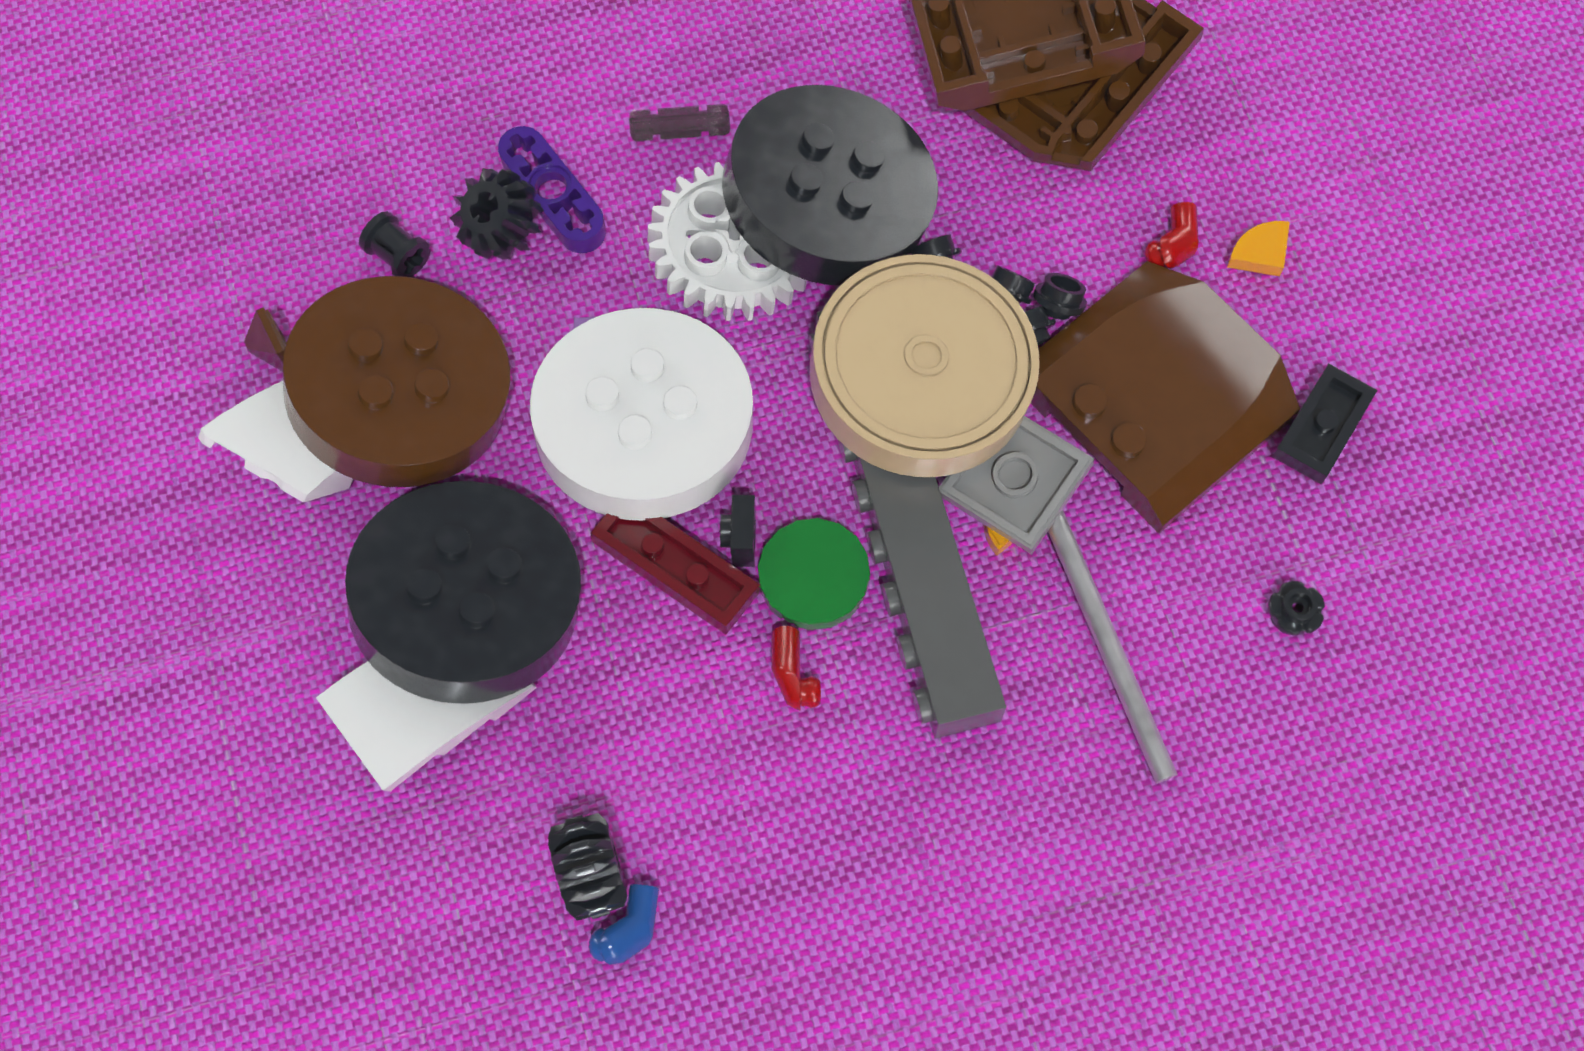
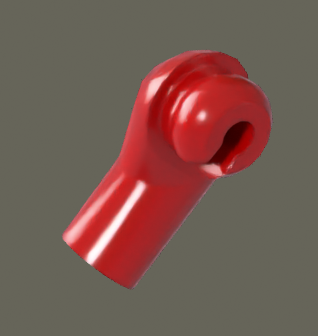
(1178, 243)
(786, 670)

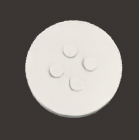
(642, 413)

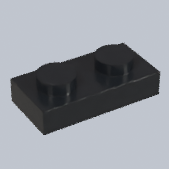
(1325, 423)

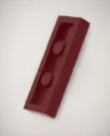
(679, 567)

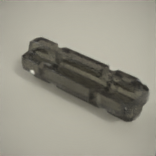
(679, 122)

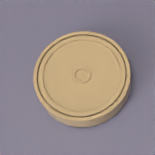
(923, 365)

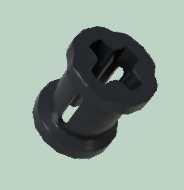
(394, 245)

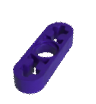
(552, 168)

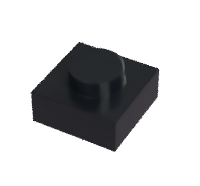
(739, 530)

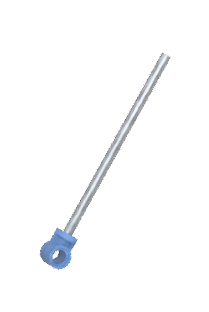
(1111, 650)

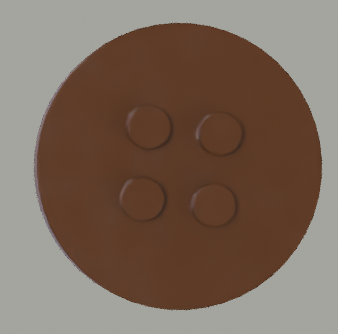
(395, 381)

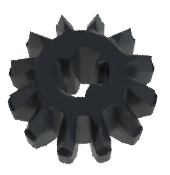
(496, 214)
(587, 866)

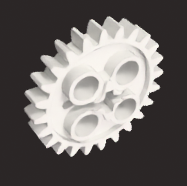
(728, 280)

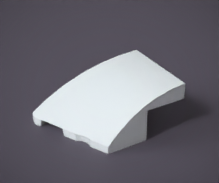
(271, 449)
(399, 730)

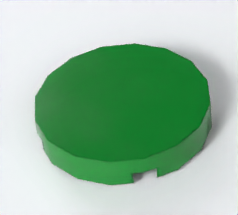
(814, 573)

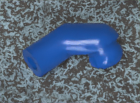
(631, 932)

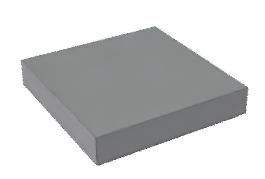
(1021, 485)

